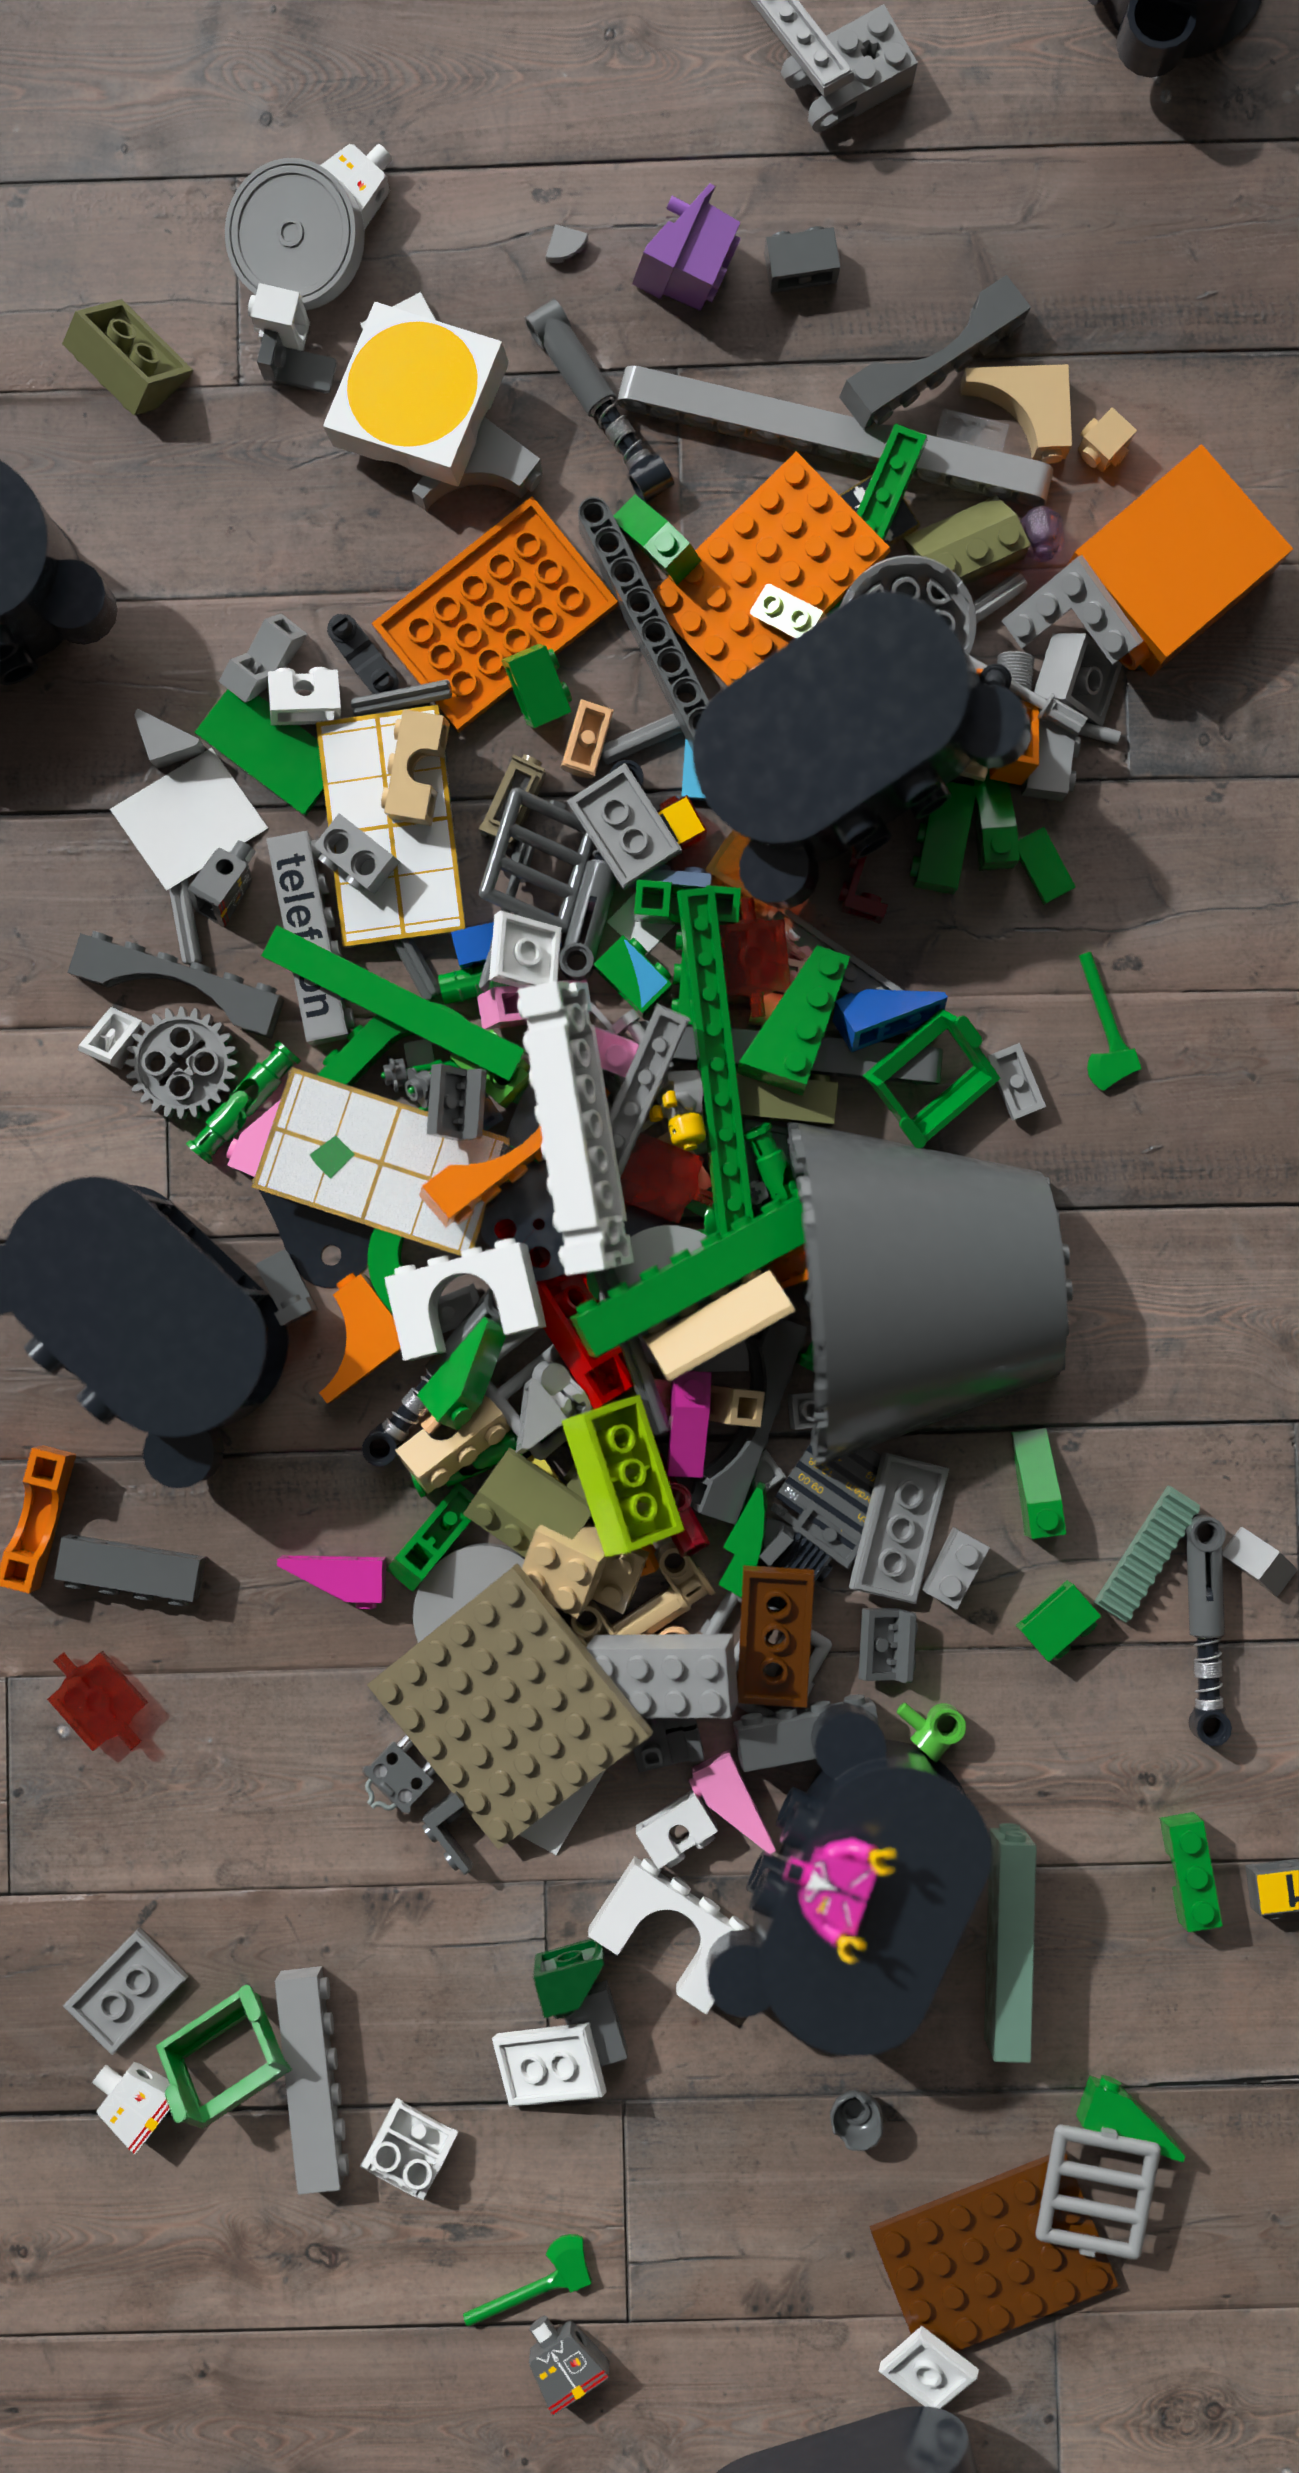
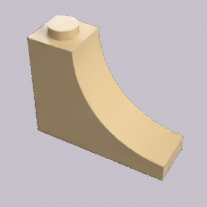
(1035, 398)

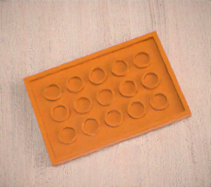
(784, 535)
(491, 601)

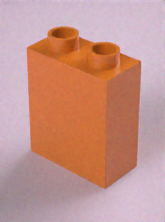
(1183, 557)

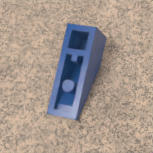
(882, 1014)

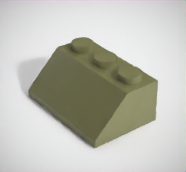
(126, 355)
(973, 540)
(521, 1499)

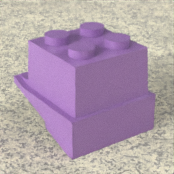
(691, 254)

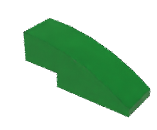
(746, 1540)

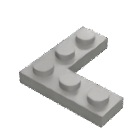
(1080, 590)

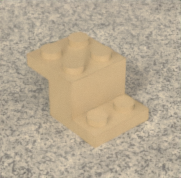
(577, 1570)

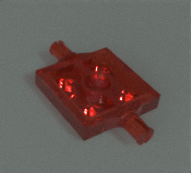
(754, 957)
(662, 1178)
(97, 1701)

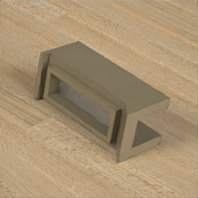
(523, 774)

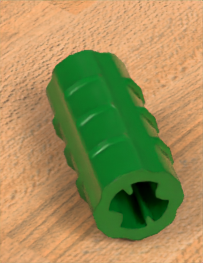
(463, 984)

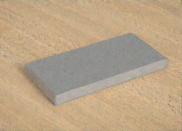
(898, 1528)

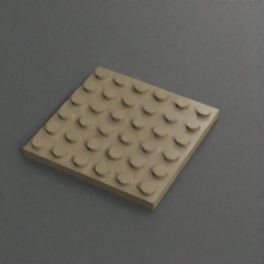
(509, 1707)

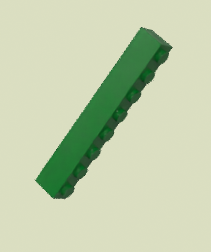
(690, 1276)

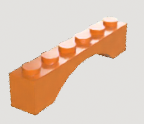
(461, 1187)

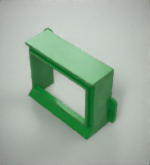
(954, 1098)
(172, 2051)

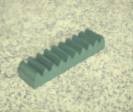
(1147, 1554)

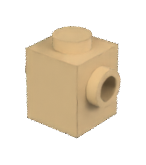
(1106, 440)

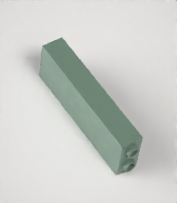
(1010, 1944)

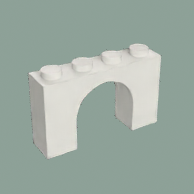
(416, 1294)
(646, 1890)

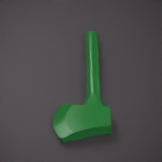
(1120, 1061)
(571, 2272)

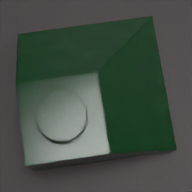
(566, 1976)

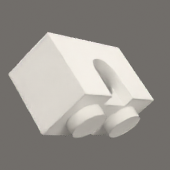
(280, 312)
(293, 709)
(684, 1811)

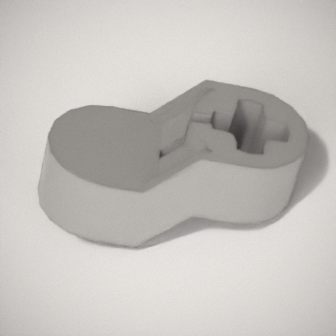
(562, 1388)

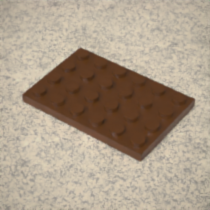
(975, 2263)

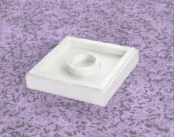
(524, 951)
(928, 2369)

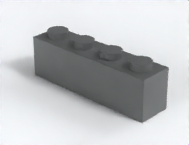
(130, 1568)
(784, 1735)

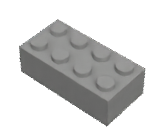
(671, 1673)

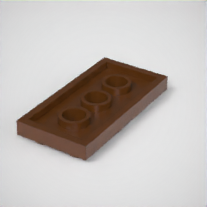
(794, 1621)

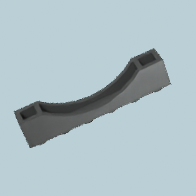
(884, 387)
(110, 964)
(729, 1475)

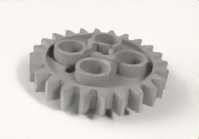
(160, 1040)

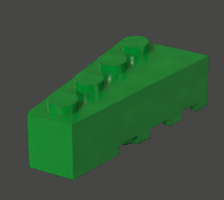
(793, 1032)

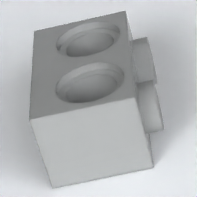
(359, 850)

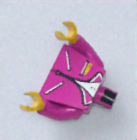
(837, 1888)

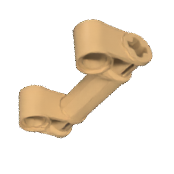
(686, 1587)

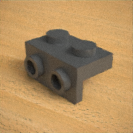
(456, 1102)
(887, 1644)

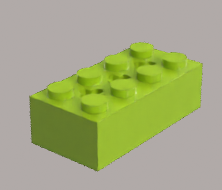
(622, 1476)

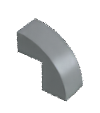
(270, 650)

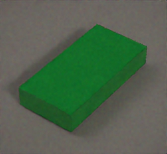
(1044, 866)

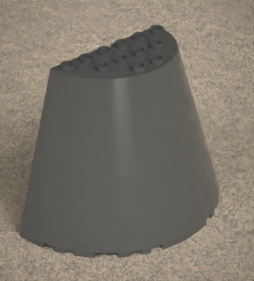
(925, 1284)

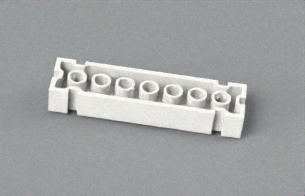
(575, 1126)

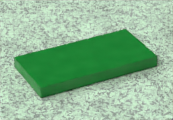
(274, 755)

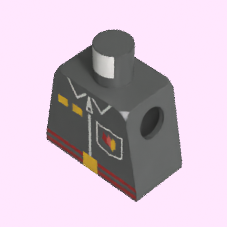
(222, 883)
(565, 2363)

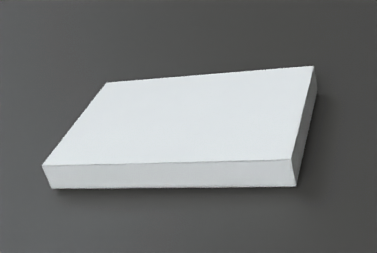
(549, 2064)

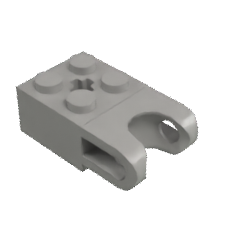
(880, 65)

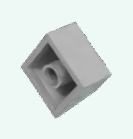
(1078, 675)

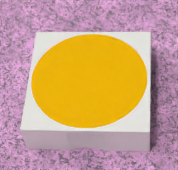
(416, 393)

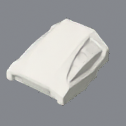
(409, 2149)

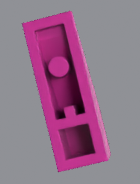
(688, 1423)
(345, 1577)

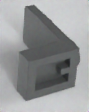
(294, 366)
(286, 1288)
(449, 1810)

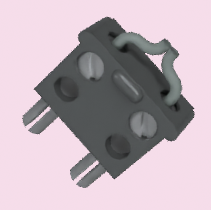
(396, 1779)

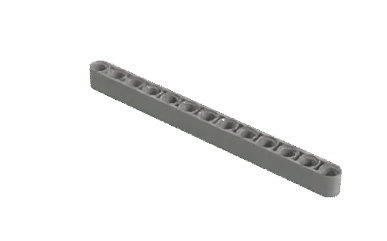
(828, 434)

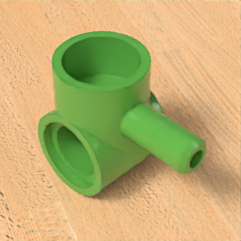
(927, 1736)

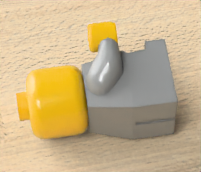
(681, 1106)

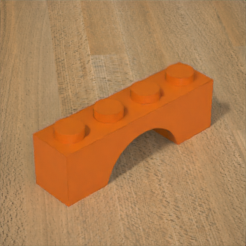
(45, 1491)

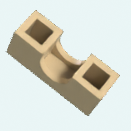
(417, 737)
(436, 1461)

